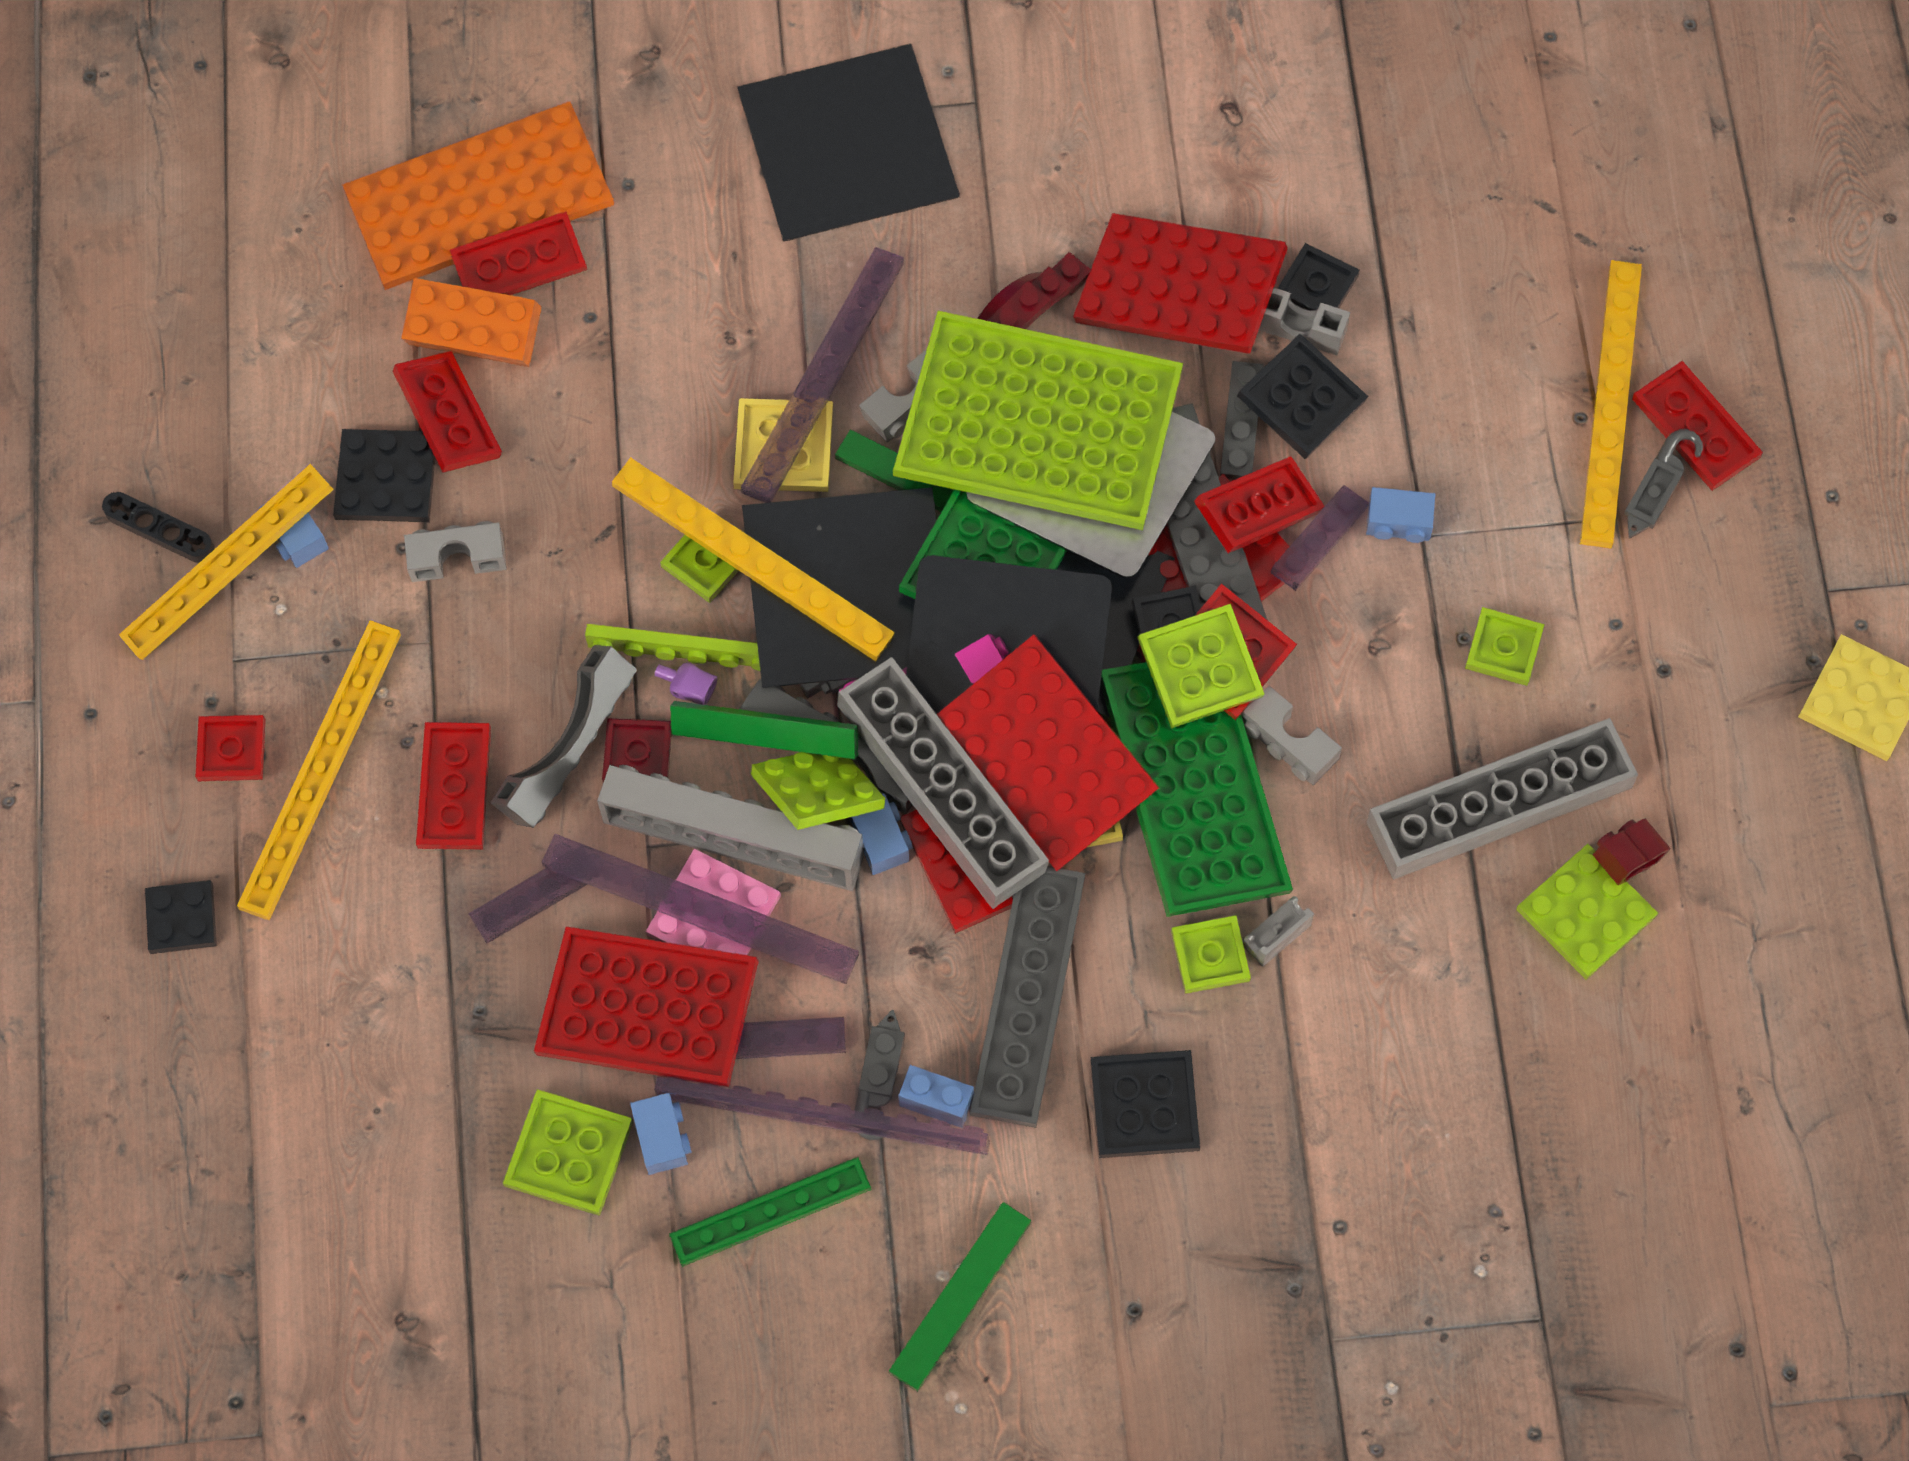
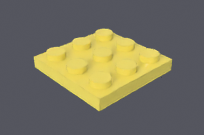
(754, 427)
(1860, 698)

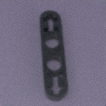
(159, 525)

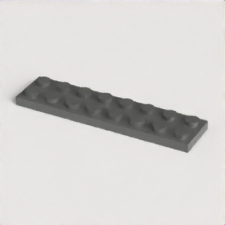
(1198, 549)
(1028, 999)

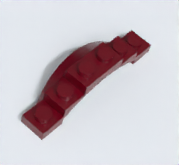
(1035, 293)

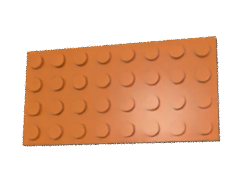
(476, 191)

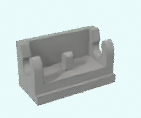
(1278, 931)

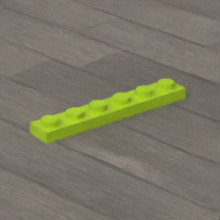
(670, 646)

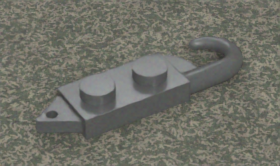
(1659, 483)
(880, 1066)

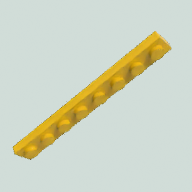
(225, 562)

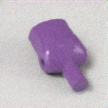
(689, 682)

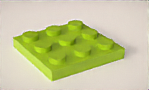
(1201, 665)
(817, 788)
(1586, 912)
(568, 1152)

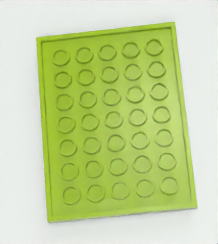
(1039, 420)

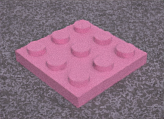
(722, 881)

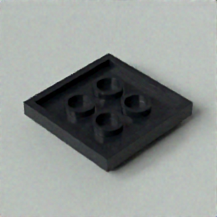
(1302, 396)
(384, 476)
(1145, 1104)

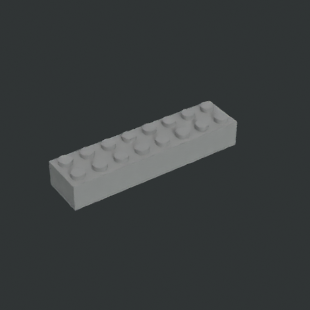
(942, 782)
(1501, 798)
(729, 827)

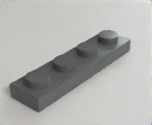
(1240, 425)

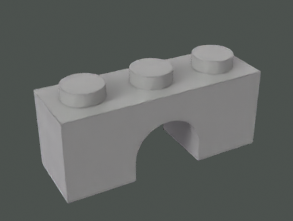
(1322, 327)
(890, 412)
(429, 549)
(1307, 756)

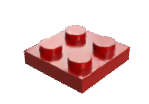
(230, 748)

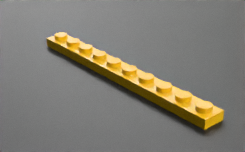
(1610, 404)
(753, 559)
(319, 770)

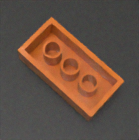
(471, 322)

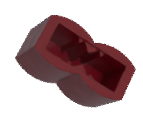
(1630, 850)

